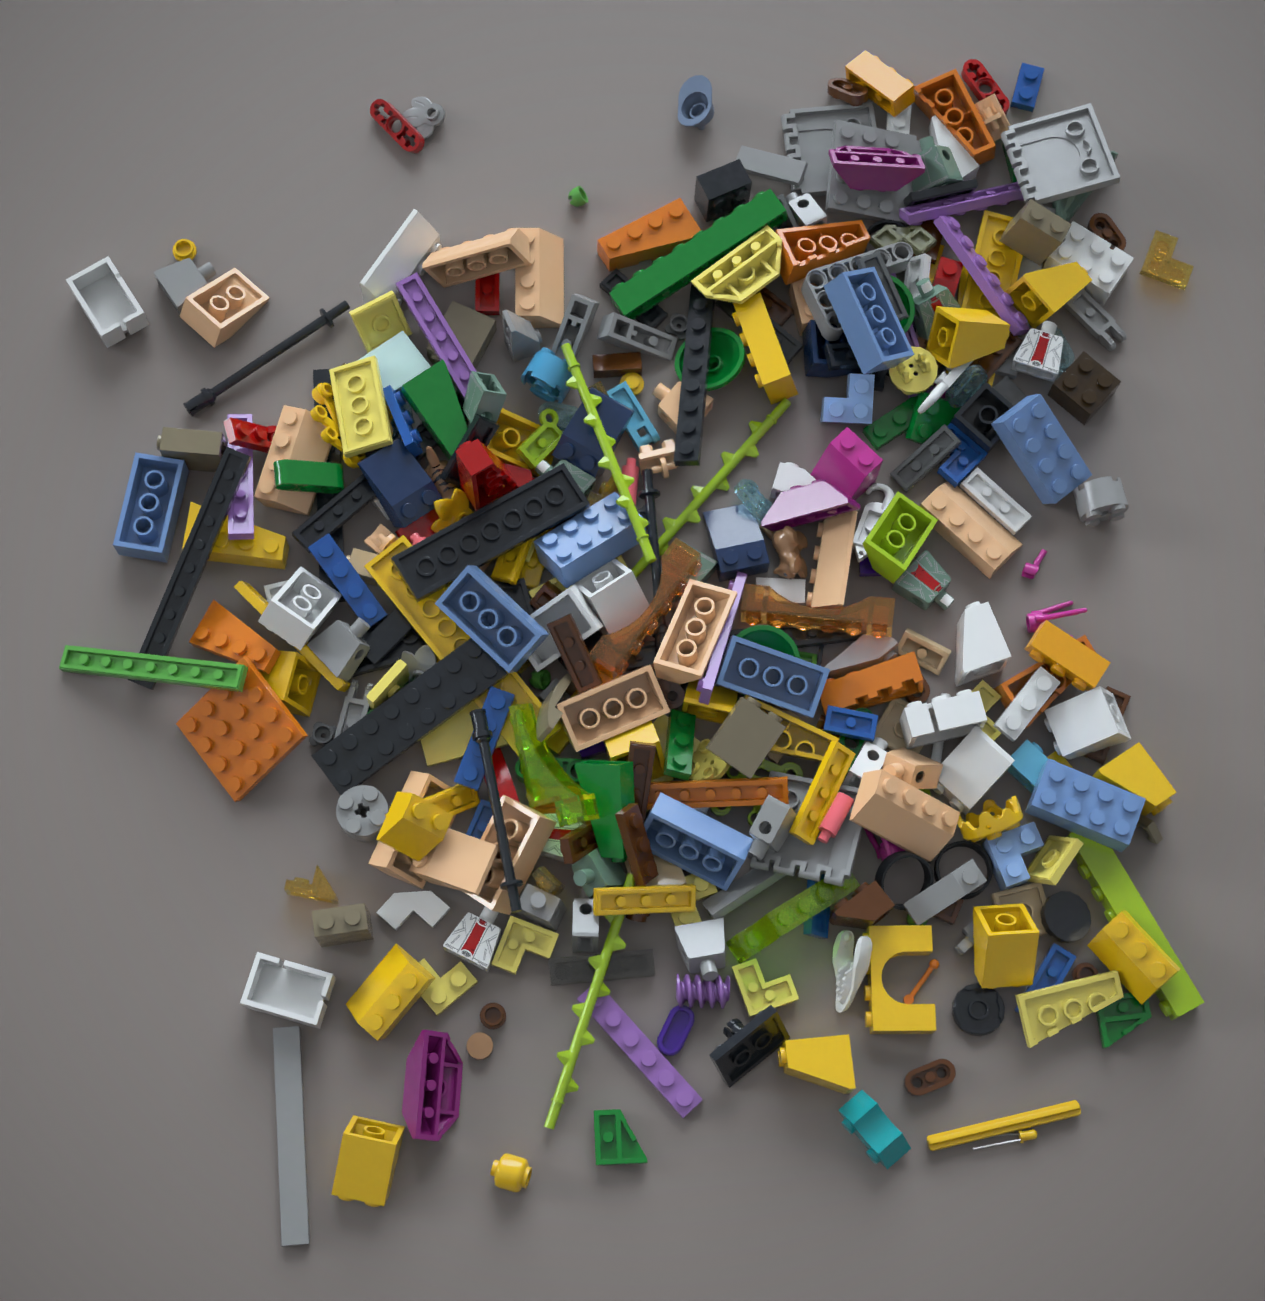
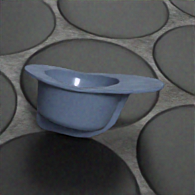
(695, 102)

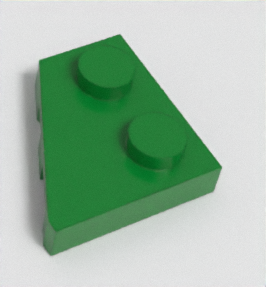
(927, 423)
(1121, 1018)
(615, 1140)

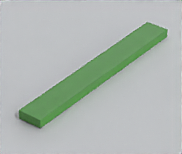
(154, 668)

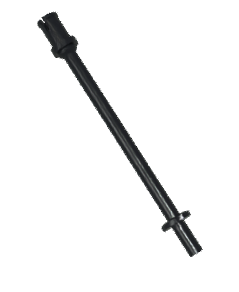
(208, 396)
(649, 494)
(482, 736)

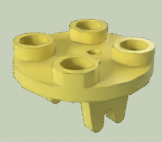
(923, 364)
(706, 764)

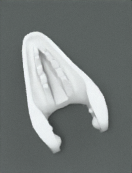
(849, 968)

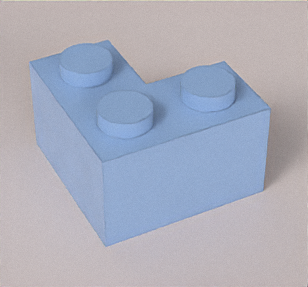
(856, 407)
(1007, 854)

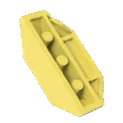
(743, 269)

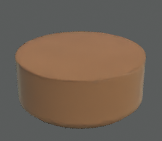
(479, 1046)

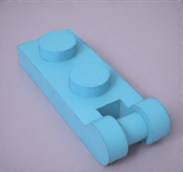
(639, 419)

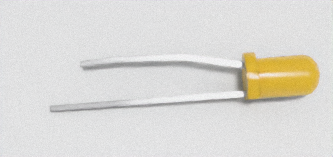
(1023, 1136)

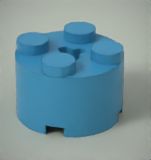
(547, 376)

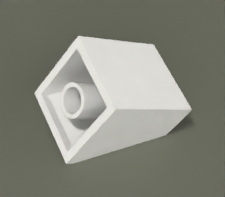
(613, 596)
(979, 644)
(1086, 723)
(972, 770)

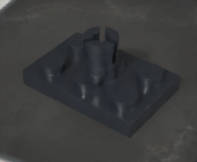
(748, 1044)

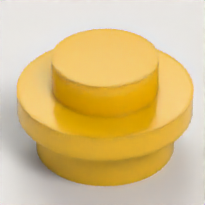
(184, 249)
(634, 381)

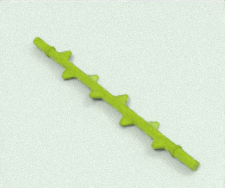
(609, 460)
(719, 482)
(584, 1012)

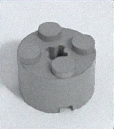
(1101, 501)
(349, 808)

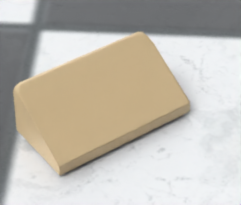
(928, 653)

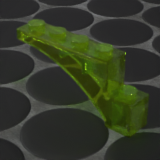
(544, 777)
(788, 917)

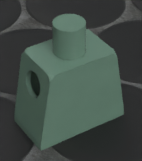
(597, 872)

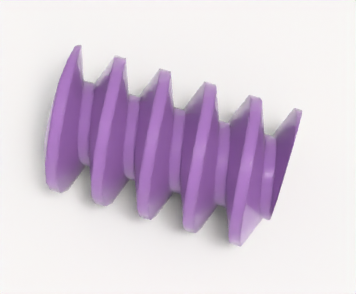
(702, 991)

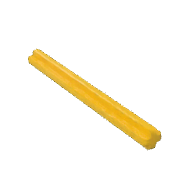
(1003, 1125)

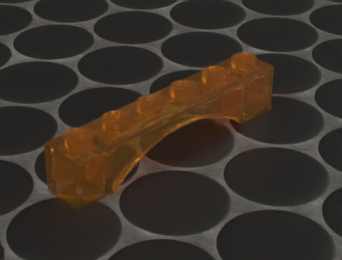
(869, 617)
(615, 649)

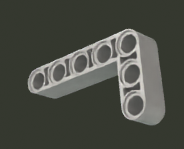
(821, 276)

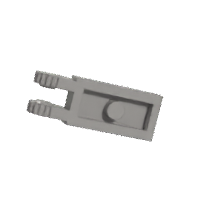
(1095, 319)
(353, 708)

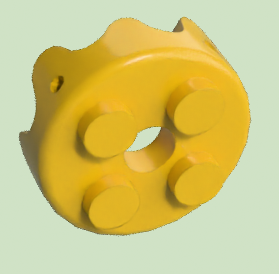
(988, 825)

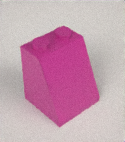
(848, 464)

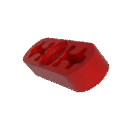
(984, 78)
(386, 124)

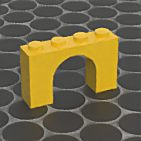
(885, 1013)

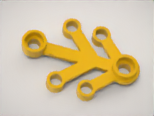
(323, 395)

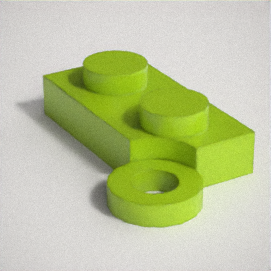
(541, 441)

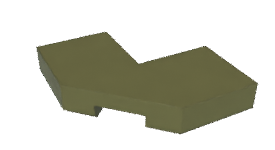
(915, 236)

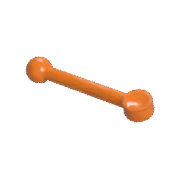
(909, 998)

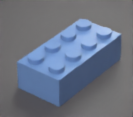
(868, 320)
(1041, 449)
(151, 507)
(586, 541)
(492, 618)
(772, 676)
(1085, 805)
(696, 841)

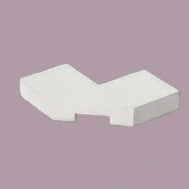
(402, 905)

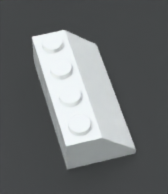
(401, 257)

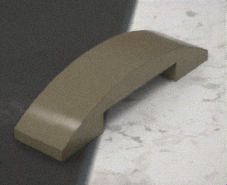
(548, 713)

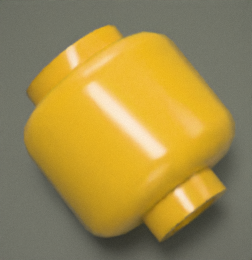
(511, 1173)

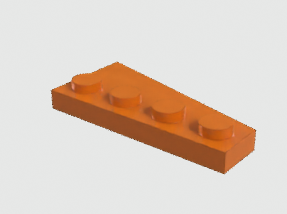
(232, 639)

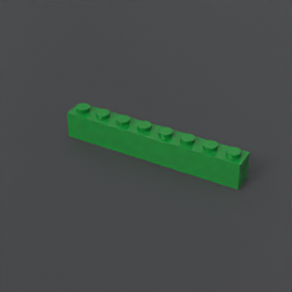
(691, 259)

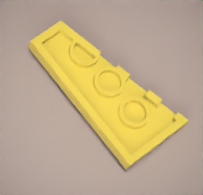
(1060, 1005)

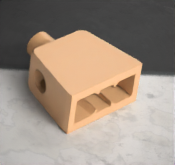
(669, 404)
(907, 764)

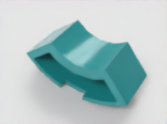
(874, 1129)

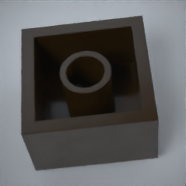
(1084, 388)

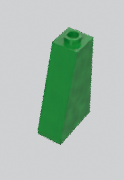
(437, 406)
(613, 790)

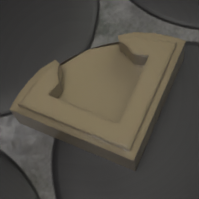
(1151, 829)

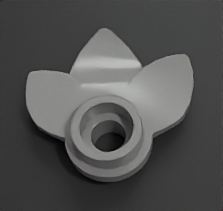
(420, 117)
(420, 662)

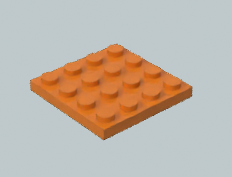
(242, 732)

